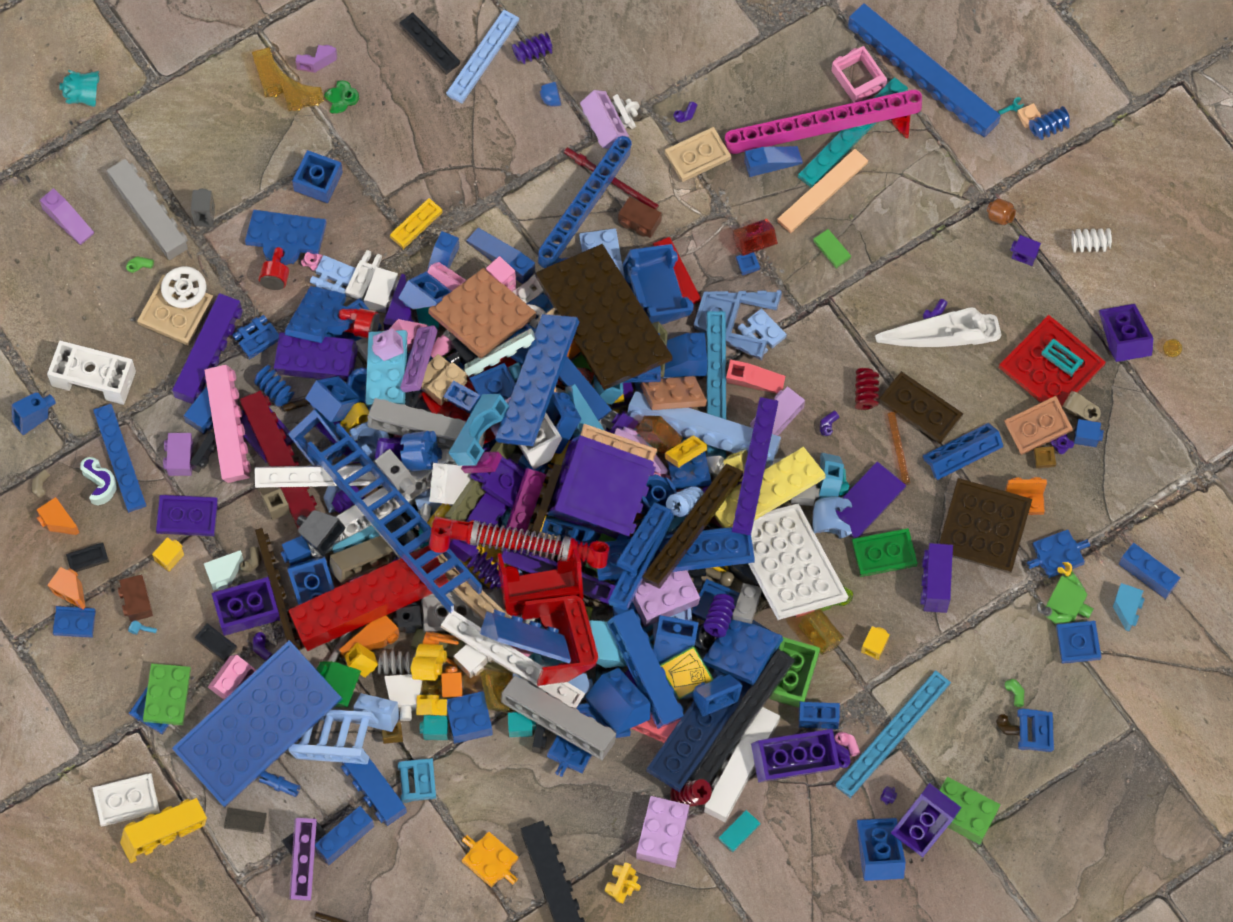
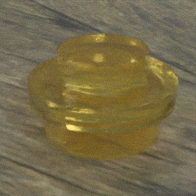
(1172, 348)

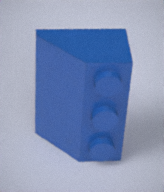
(618, 701)

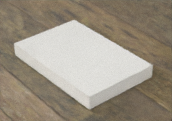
(126, 799)

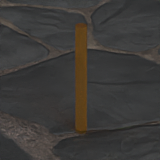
(898, 448)

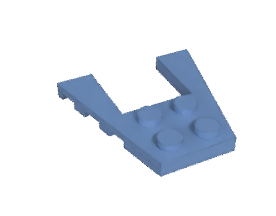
(730, 303)

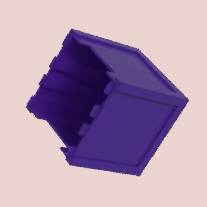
(600, 487)

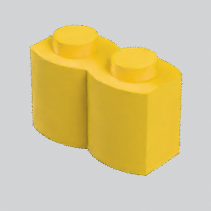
(428, 662)

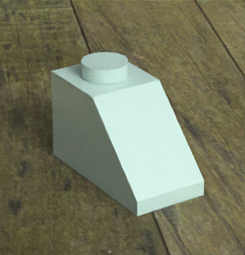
(223, 570)

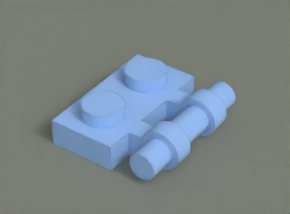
(333, 270)
(765, 327)

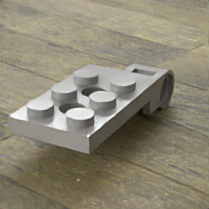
(430, 604)

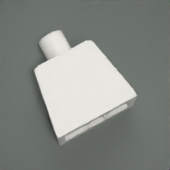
(404, 691)

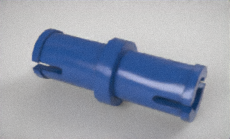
(279, 783)

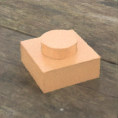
(1028, 113)

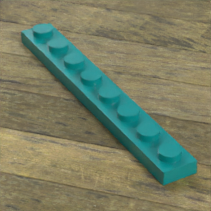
(842, 143)

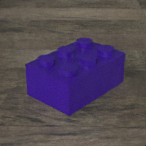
(936, 578)
(245, 606)
(926, 820)

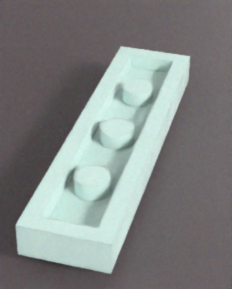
(506, 349)

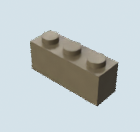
(360, 559)

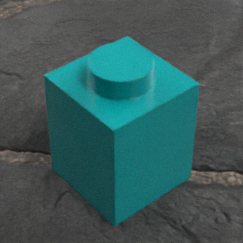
(520, 725)
(434, 727)

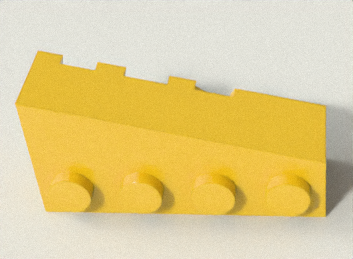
(162, 828)

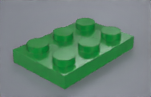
(884, 552)

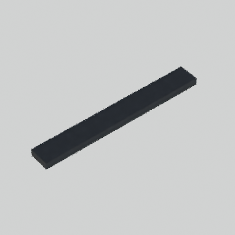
(743, 716)

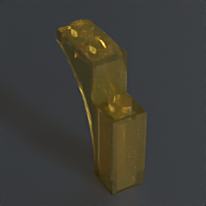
(276, 82)

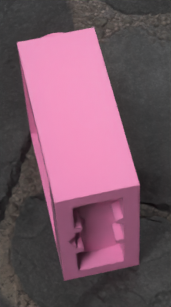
(867, 89)

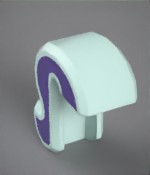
(102, 477)

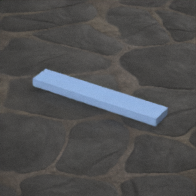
(482, 56)

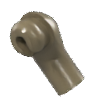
(37, 483)
(254, 561)

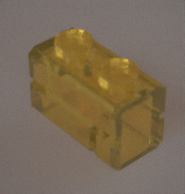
(821, 631)

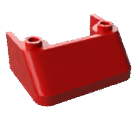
(555, 583)
(571, 619)

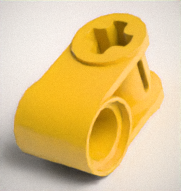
(355, 417)

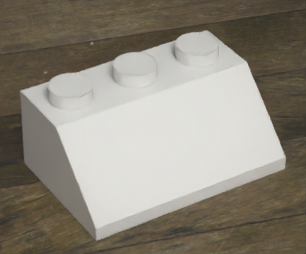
(544, 446)

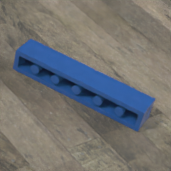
(645, 668)

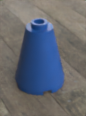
(658, 492)

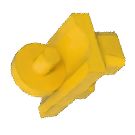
(625, 884)

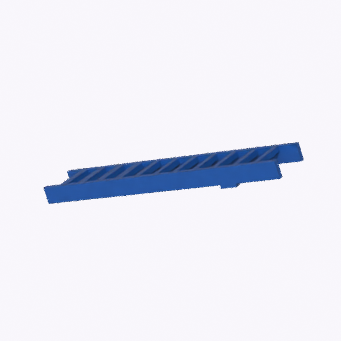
(391, 538)

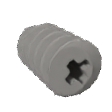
(395, 663)

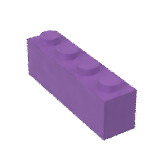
(302, 859)

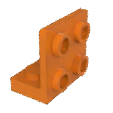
(1031, 488)

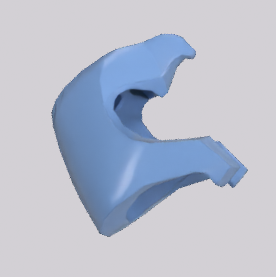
(367, 439)
(826, 519)

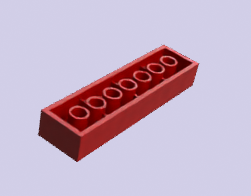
(362, 601)

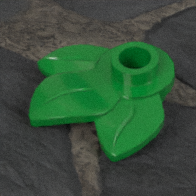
(339, 97)

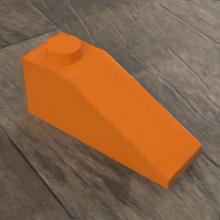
(373, 636)

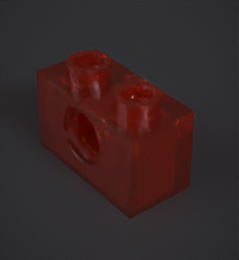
(755, 237)

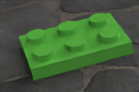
(167, 694)

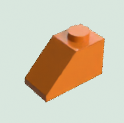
(56, 518)
(68, 587)

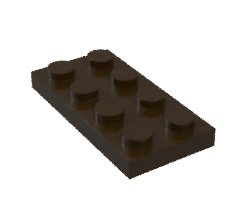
(921, 407)
(544, 498)

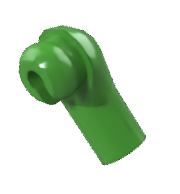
(1018, 690)

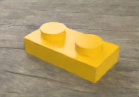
(685, 451)

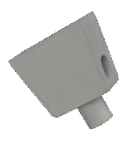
(401, 478)

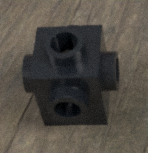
(415, 619)

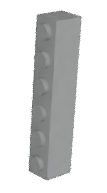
(147, 209)
(403, 419)
(558, 717)

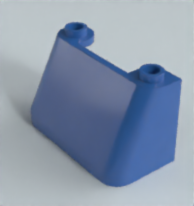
(654, 283)

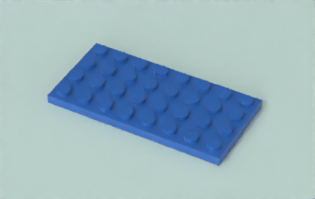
(257, 723)

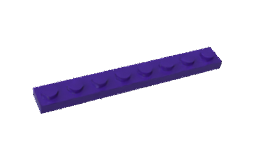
(755, 466)

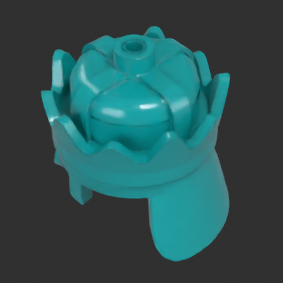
(80, 87)

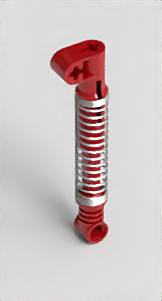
(475, 533)

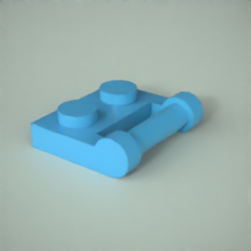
(423, 779)

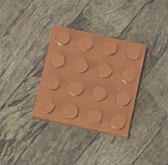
(482, 313)

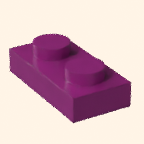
(487, 463)

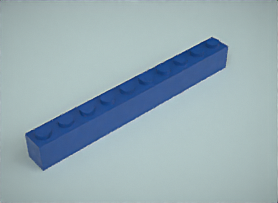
(924, 70)

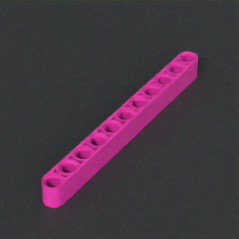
(817, 127)

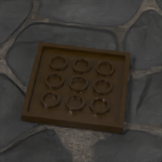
(985, 524)

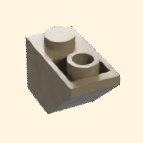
(274, 501)

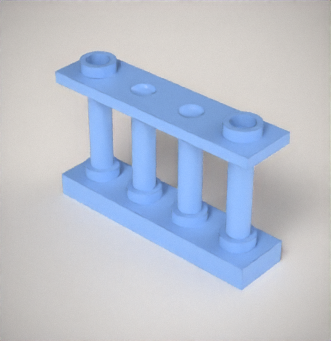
(338, 753)

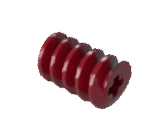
(866, 389)
(693, 793)

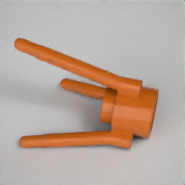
(435, 638)

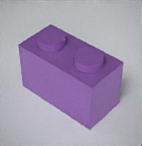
(179, 454)

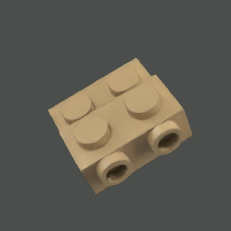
(439, 378)

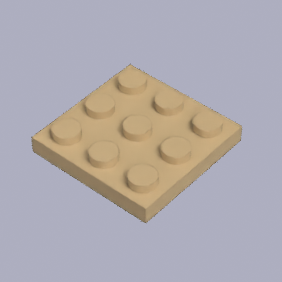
(171, 321)

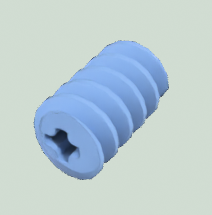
(684, 501)

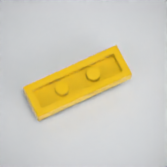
(416, 223)

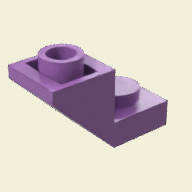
(324, 56)

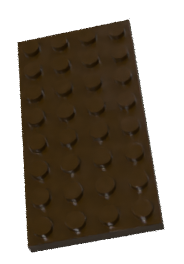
(612, 324)

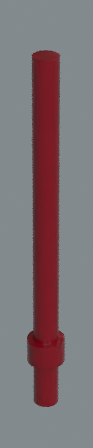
(582, 160)

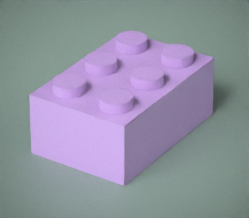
(672, 598)
(662, 832)

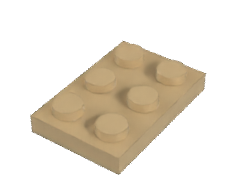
(697, 154)

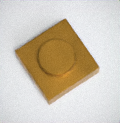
(1044, 457)
(394, 736)

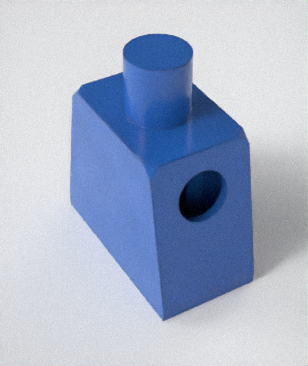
(31, 411)

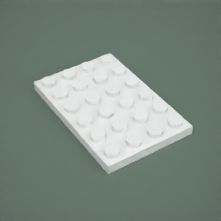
(792, 564)

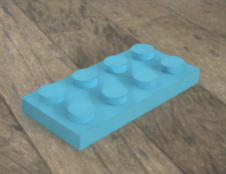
(386, 376)

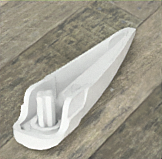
(949, 329)

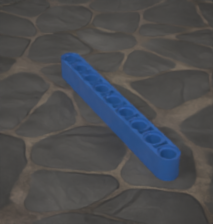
(583, 209)

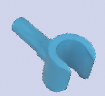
(135, 626)

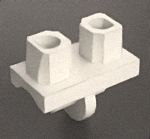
(625, 110)

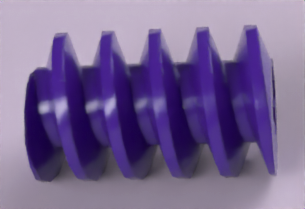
(532, 47)
(486, 569)
(719, 615)

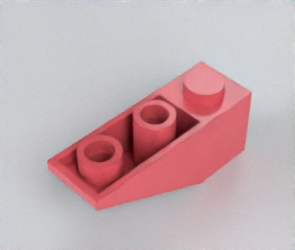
(754, 377)

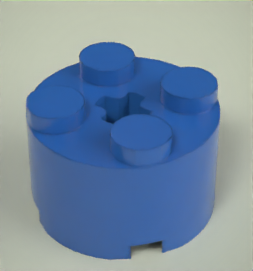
(420, 450)

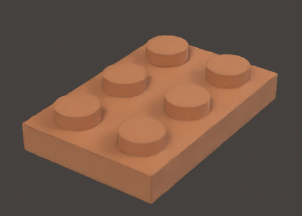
(673, 393)
(1038, 425)

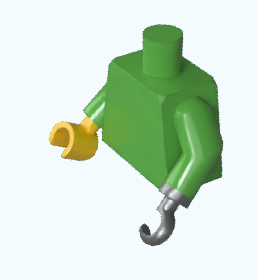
(1066, 599)

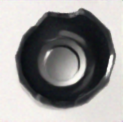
(703, 639)

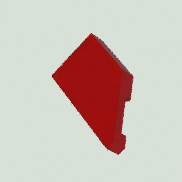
(902, 124)

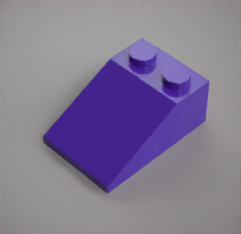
(1126, 332)

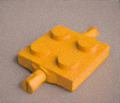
(490, 859)

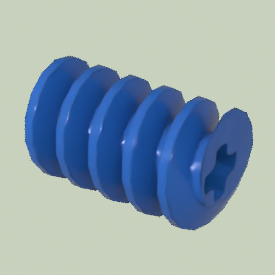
(1050, 122)
(272, 387)

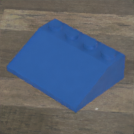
(525, 636)

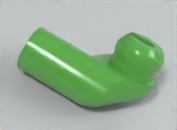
(139, 262)

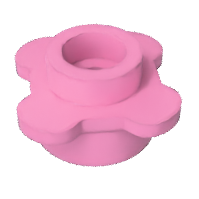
(313, 265)

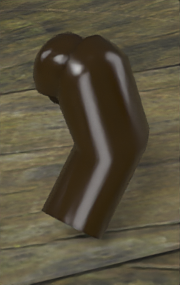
(1006, 727)

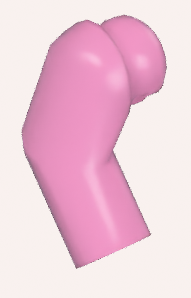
(848, 741)

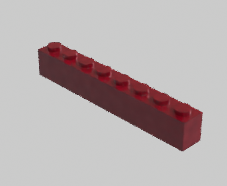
(275, 450)

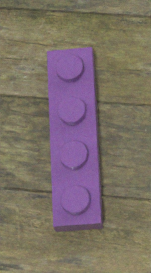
(418, 359)

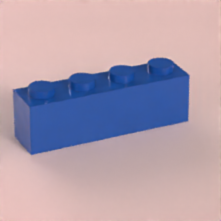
(376, 791)

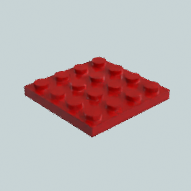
(1041, 376)

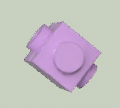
(387, 344)

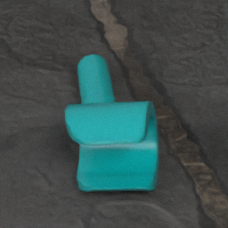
(1014, 106)
(845, 485)

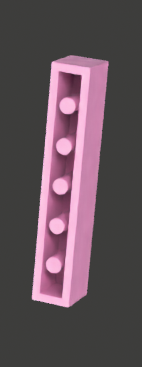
(227, 423)

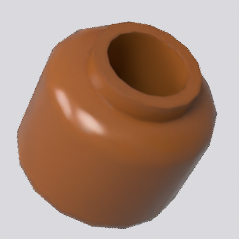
(1001, 211)

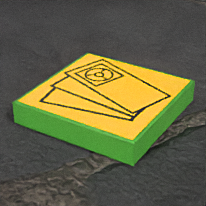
(686, 671)

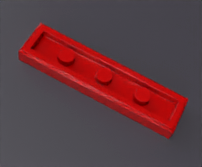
(685, 282)

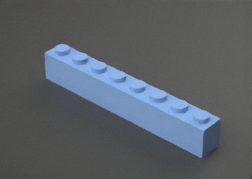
(706, 427)

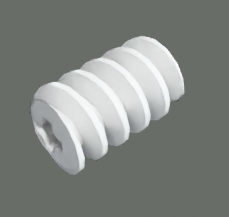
(1091, 239)

